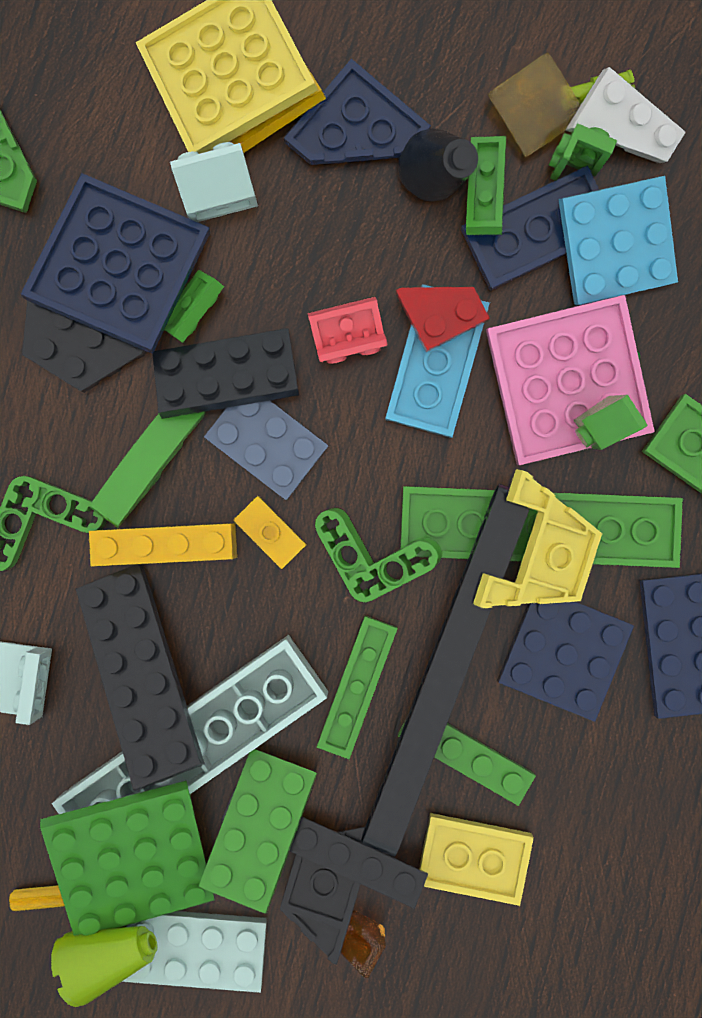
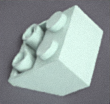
(214, 182)

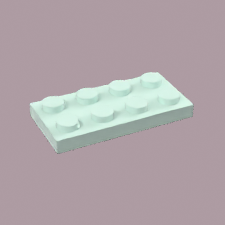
(205, 951)

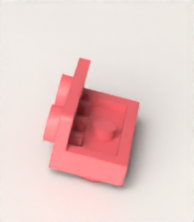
(347, 330)

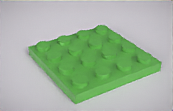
(127, 859)

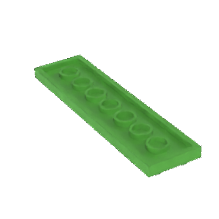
(632, 527)

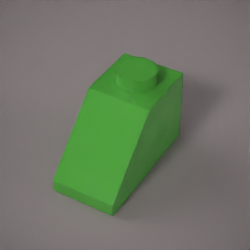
(609, 422)

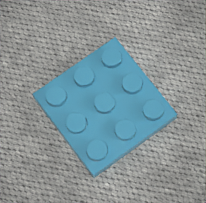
(618, 240)

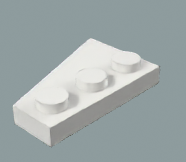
(628, 118)

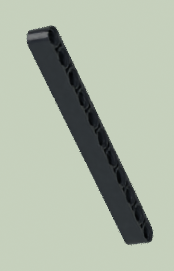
(443, 677)

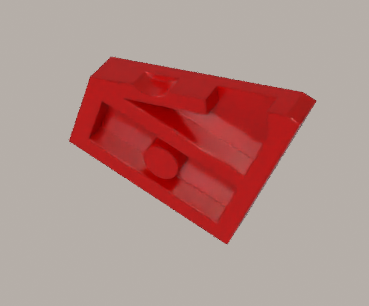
(441, 312)

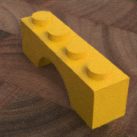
(163, 544)

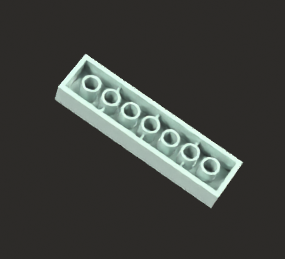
(226, 721)

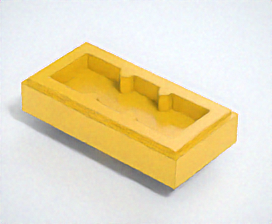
(269, 532)

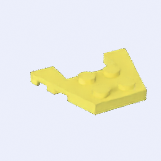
(555, 556)

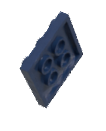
(566, 656)

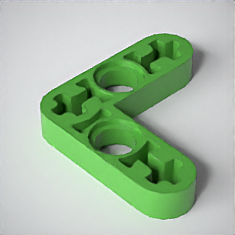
(39, 505)
(364, 567)

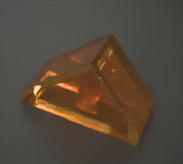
(363, 943)

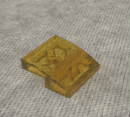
(535, 104)

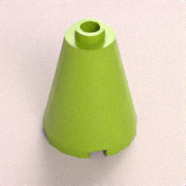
(99, 961)

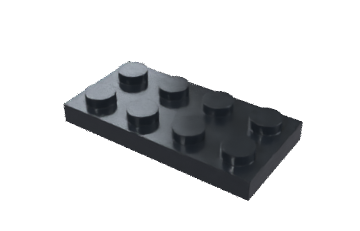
(224, 373)

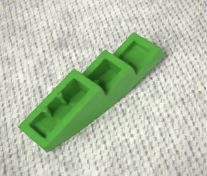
(143, 466)

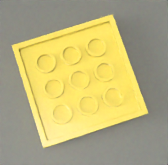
(225, 69)

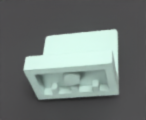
(23, 680)

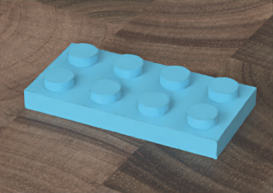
(433, 382)

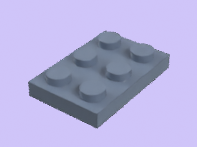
(267, 444)

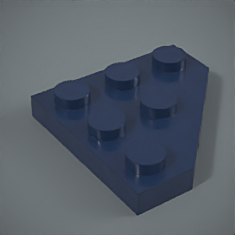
(354, 122)

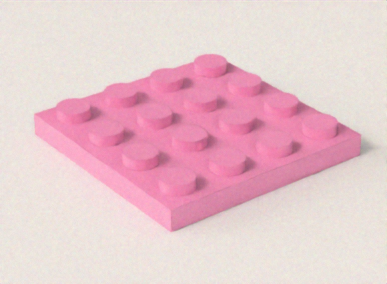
(562, 367)

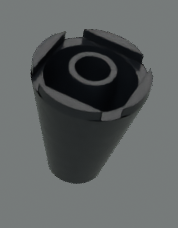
(436, 164)

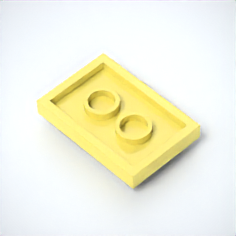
(475, 859)

